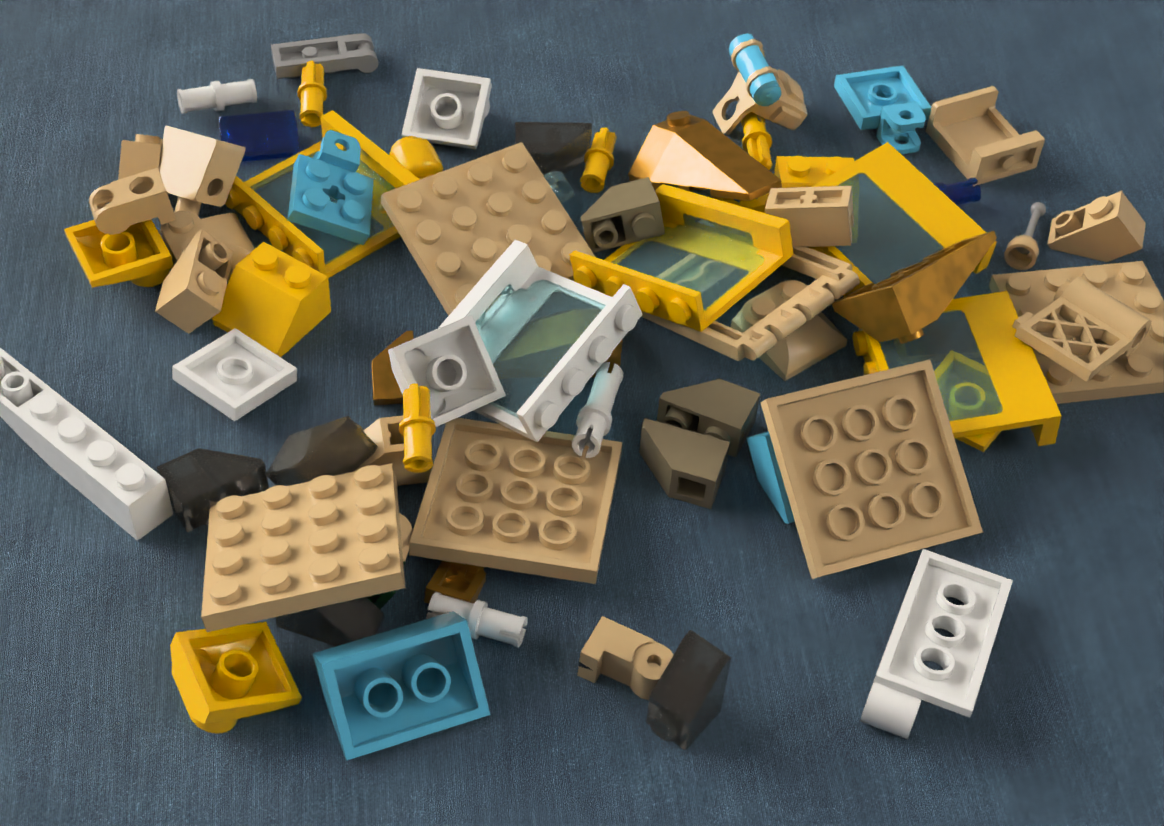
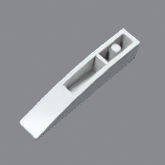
(82, 451)

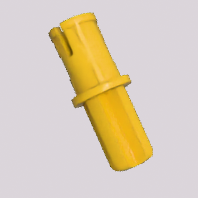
(312, 94)
(757, 139)
(598, 161)
(417, 429)

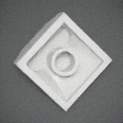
(447, 108)
(453, 368)

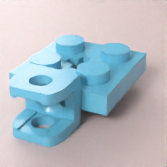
(888, 102)
(334, 175)

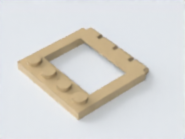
(832, 282)

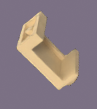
(980, 138)

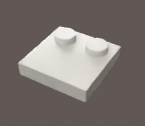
(234, 374)

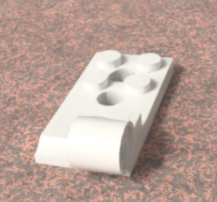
(903, 676)

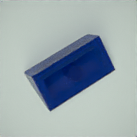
(263, 134)

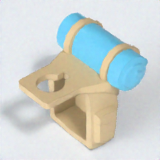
(759, 89)

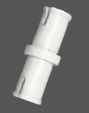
(217, 96)
(481, 619)

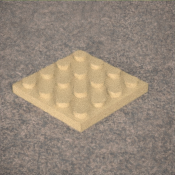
(473, 213)
(1128, 283)
(870, 468)
(516, 502)
(302, 547)

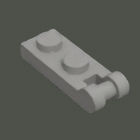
(334, 54)

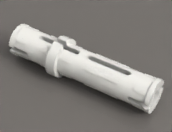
(595, 417)

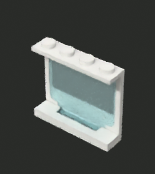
(542, 337)

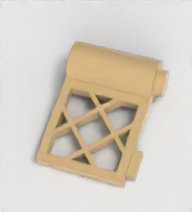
(1093, 317)

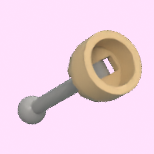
(1023, 249)

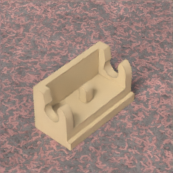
(815, 214)

